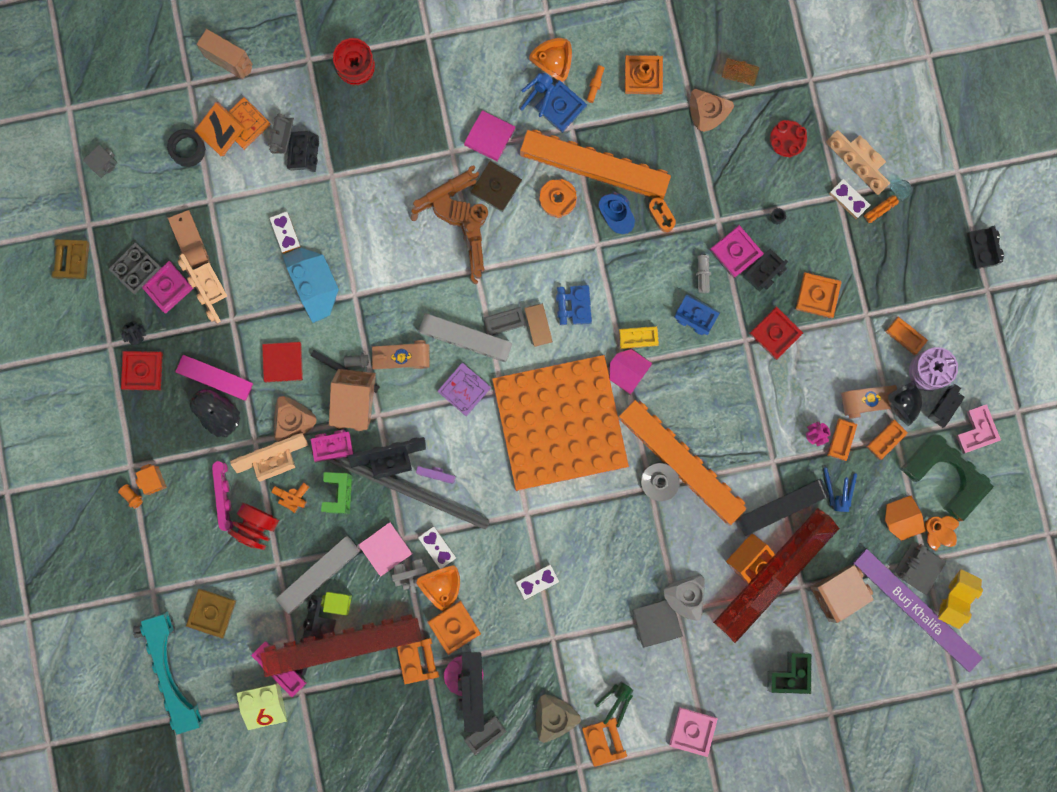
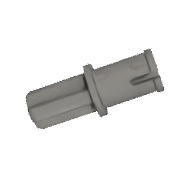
(703, 274)

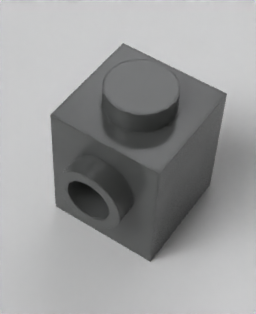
(101, 161)

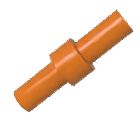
(595, 84)

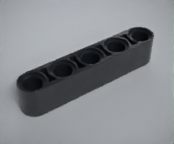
(782, 507)

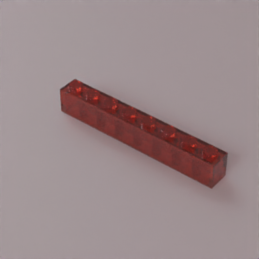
(776, 575)
(340, 646)

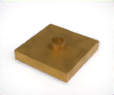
(211, 613)

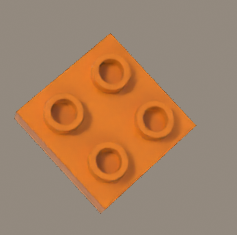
(643, 74)

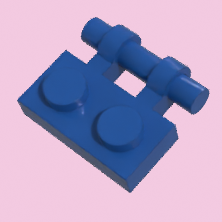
(580, 305)

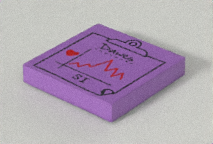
(464, 389)

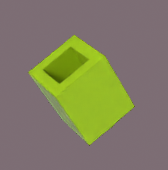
(336, 603)

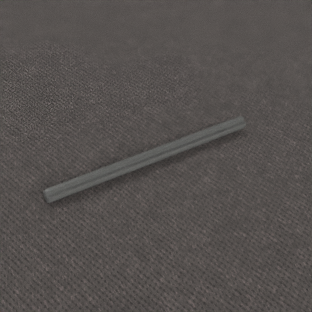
(414, 493)

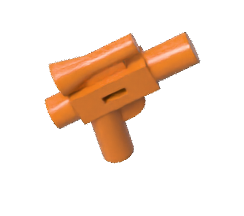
(292, 498)

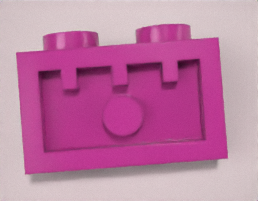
(331, 446)

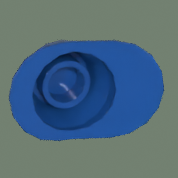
(617, 212)

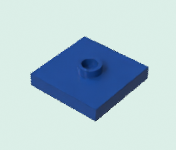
(562, 106)

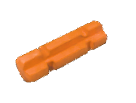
(881, 209)

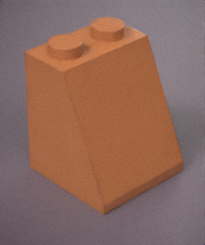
(351, 399)
(842, 593)

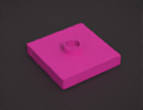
(736, 251)
(167, 287)

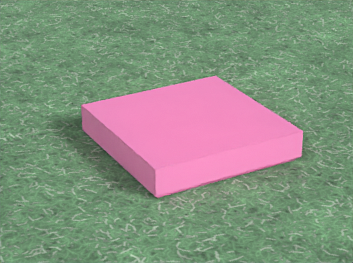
(385, 549)
(693, 732)

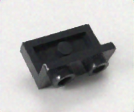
(765, 270)

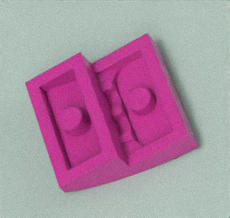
(489, 135)

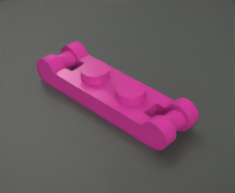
(221, 488)

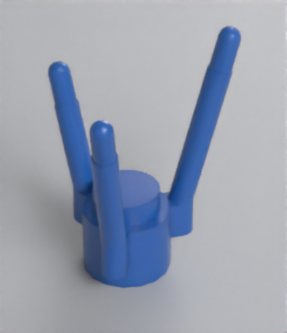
(542, 82)
(842, 502)

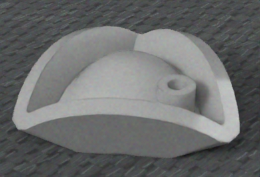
(687, 597)

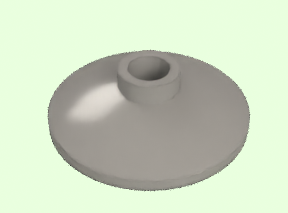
(653, 488)

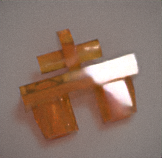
(740, 72)

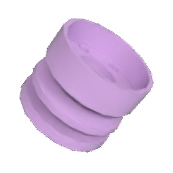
(924, 375)

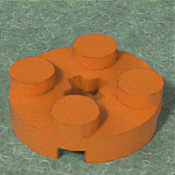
(558, 187)

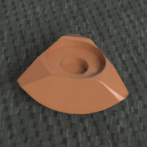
(708, 109)
(291, 419)

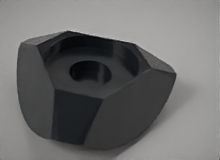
(906, 403)

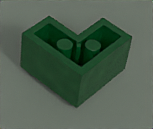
(796, 678)

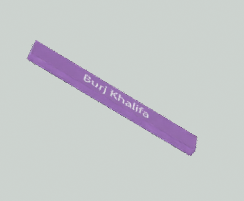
(917, 610)

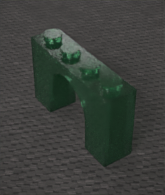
(972, 483)

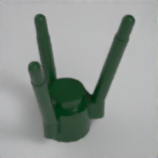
(622, 692)

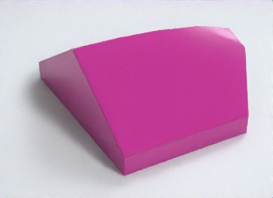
(628, 369)

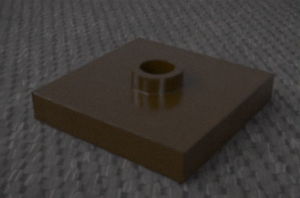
(496, 186)

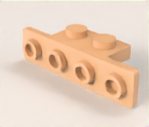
(860, 159)
(207, 285)
(271, 459)

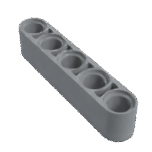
(465, 337)
(317, 575)

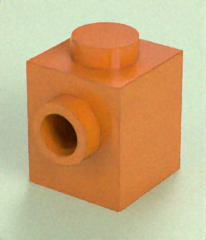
(150, 479)

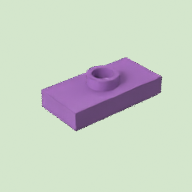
(435, 473)

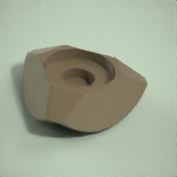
(554, 718)

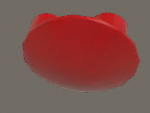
(788, 138)

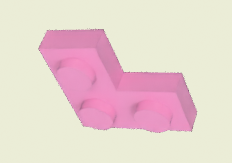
(983, 431)

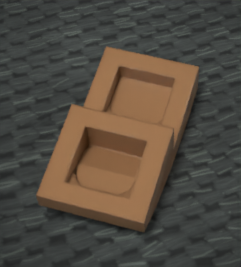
(538, 325)

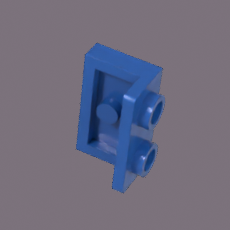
(696, 314)

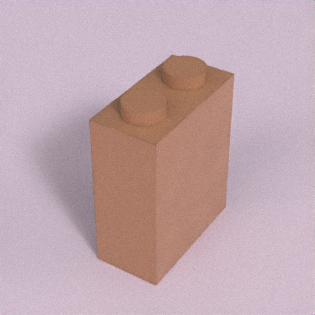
(225, 54)

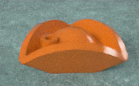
(553, 57)
(441, 586)

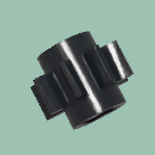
(133, 333)

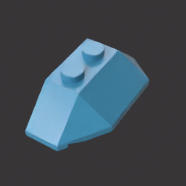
(312, 281)

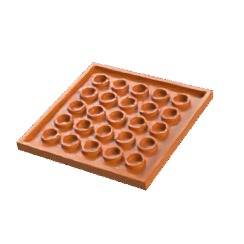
(560, 423)

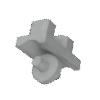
(409, 578)

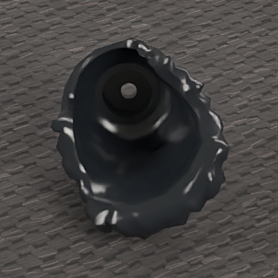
(215, 412)

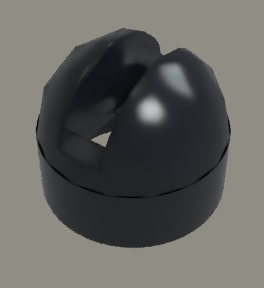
(778, 216)

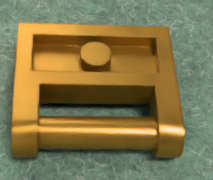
(75, 262)

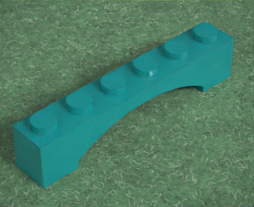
(183, 713)

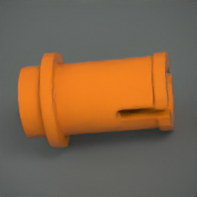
(130, 496)

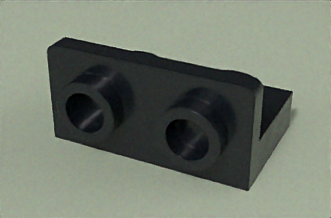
(303, 151)
(985, 247)
(946, 406)

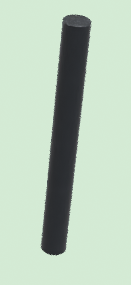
(334, 365)

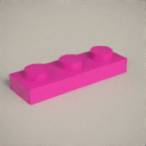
(289, 681)

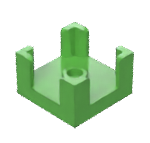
(343, 493)

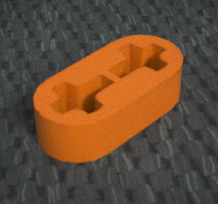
(665, 211)

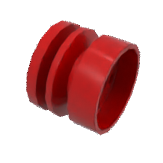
(353, 51)
(253, 526)

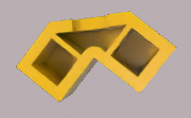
(963, 592)

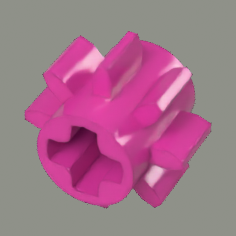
(818, 433)

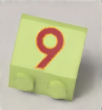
(262, 706)

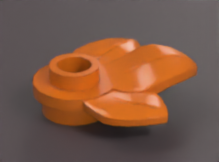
(943, 534)

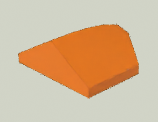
(904, 518)

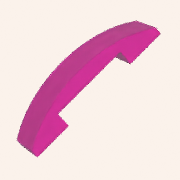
(214, 377)

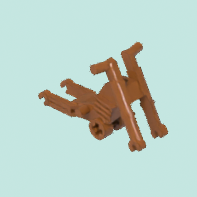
(458, 214)

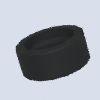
(179, 135)

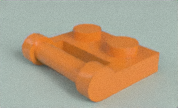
(411, 661)
(598, 745)

